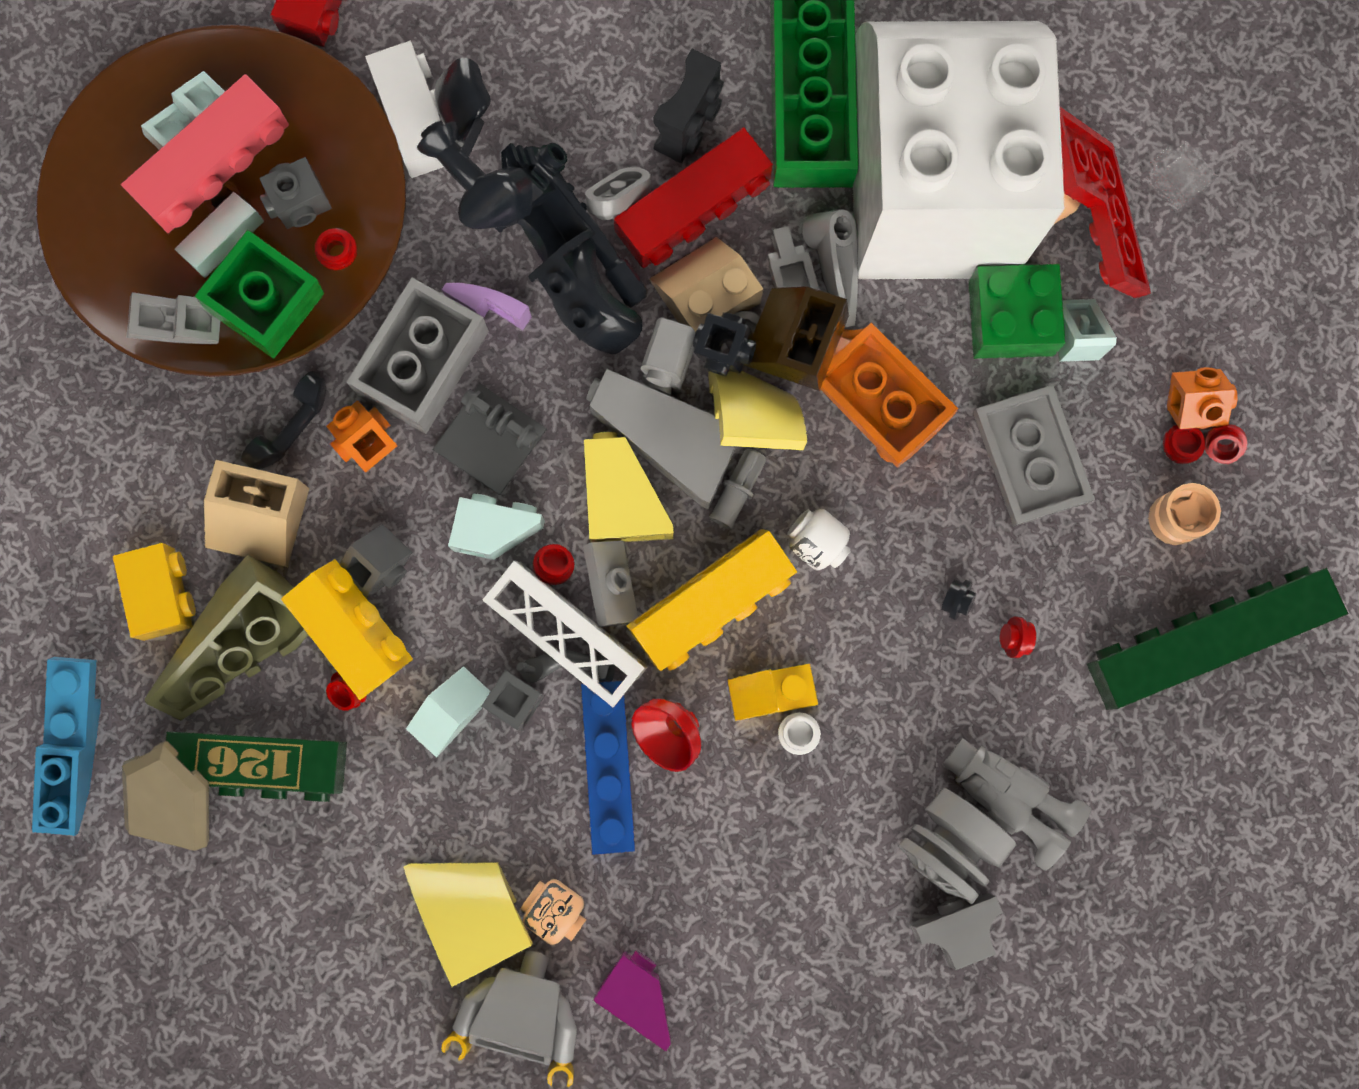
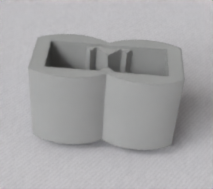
(668, 356)

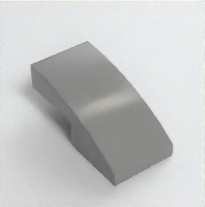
(171, 320)

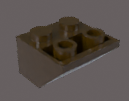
(799, 334)

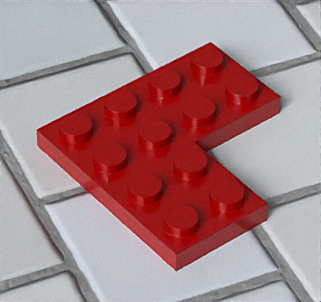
(1095, 181)

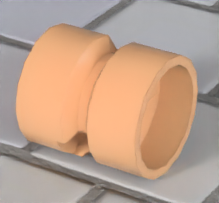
(1184, 514)

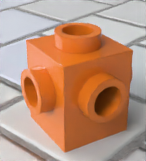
(1201, 398)
(361, 435)

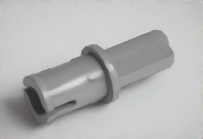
(738, 488)

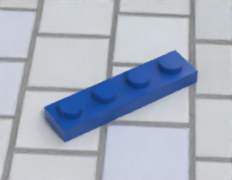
(608, 772)

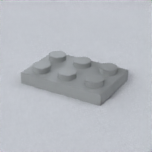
(1033, 455)

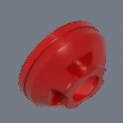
(662, 738)

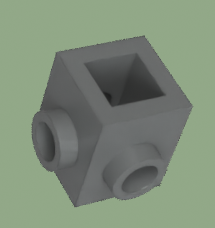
(293, 194)

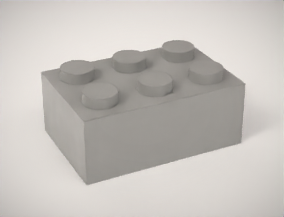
(418, 355)

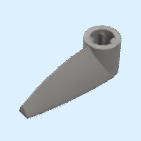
(836, 242)

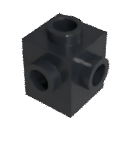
(714, 334)

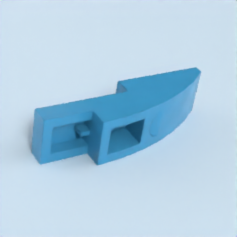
(68, 746)

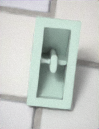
(1086, 331)
(448, 711)

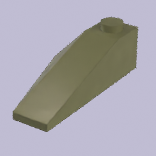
(230, 637)

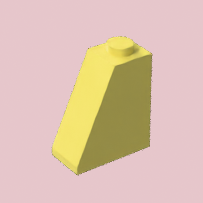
(620, 495)

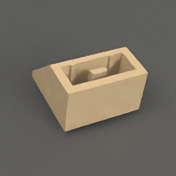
(253, 512)

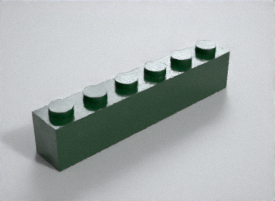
(1217, 638)

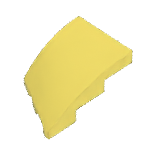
(756, 413)
(467, 915)

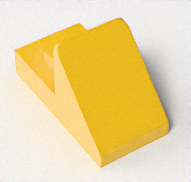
(772, 692)

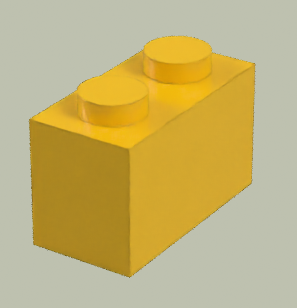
(154, 591)

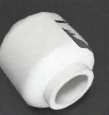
(819, 539)

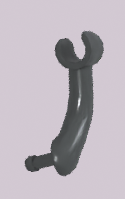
(541, 666)

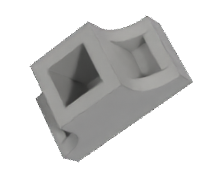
(960, 929)

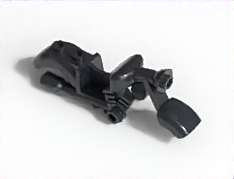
(541, 201)

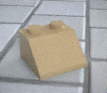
(706, 282)

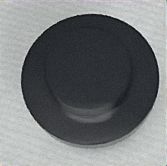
(959, 599)

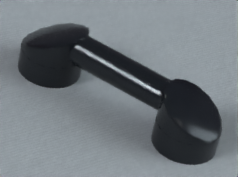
(261, 451)

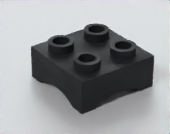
(686, 112)

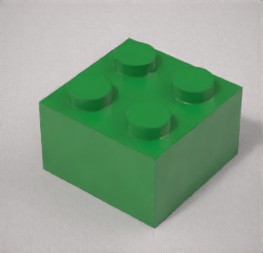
(260, 294)
(1016, 311)

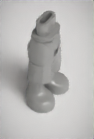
(1011, 795)

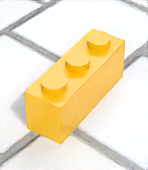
(347, 628)

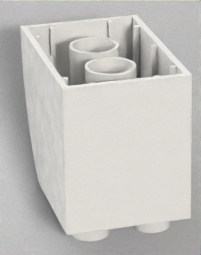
(955, 146)

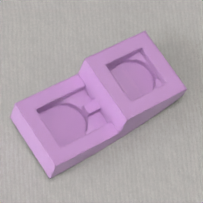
(481, 299)

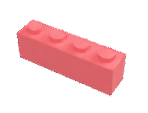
(206, 154)

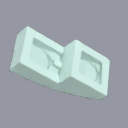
(187, 104)

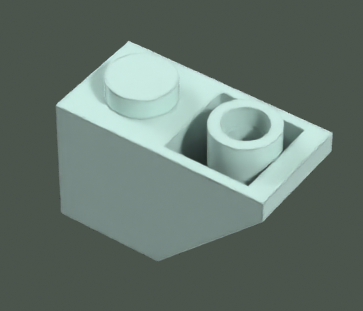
(492, 529)

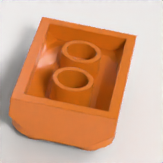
(885, 394)

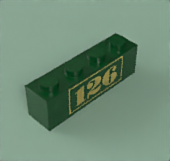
(264, 764)

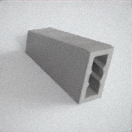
(665, 432)

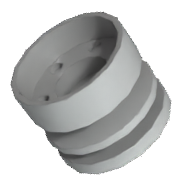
(957, 845)

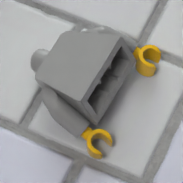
(519, 1017)

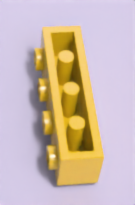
(712, 600)

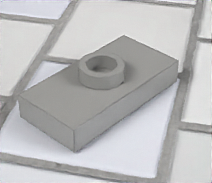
(610, 583)

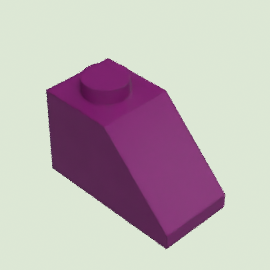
(636, 997)

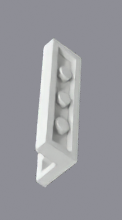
(576, 621)

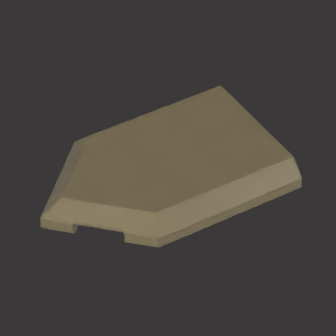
(165, 799)

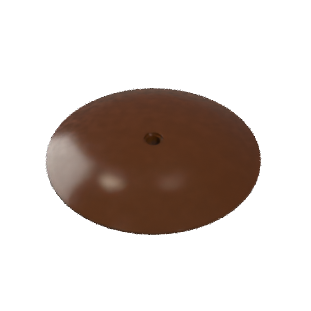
(108, 246)

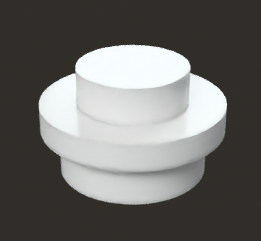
(799, 733)

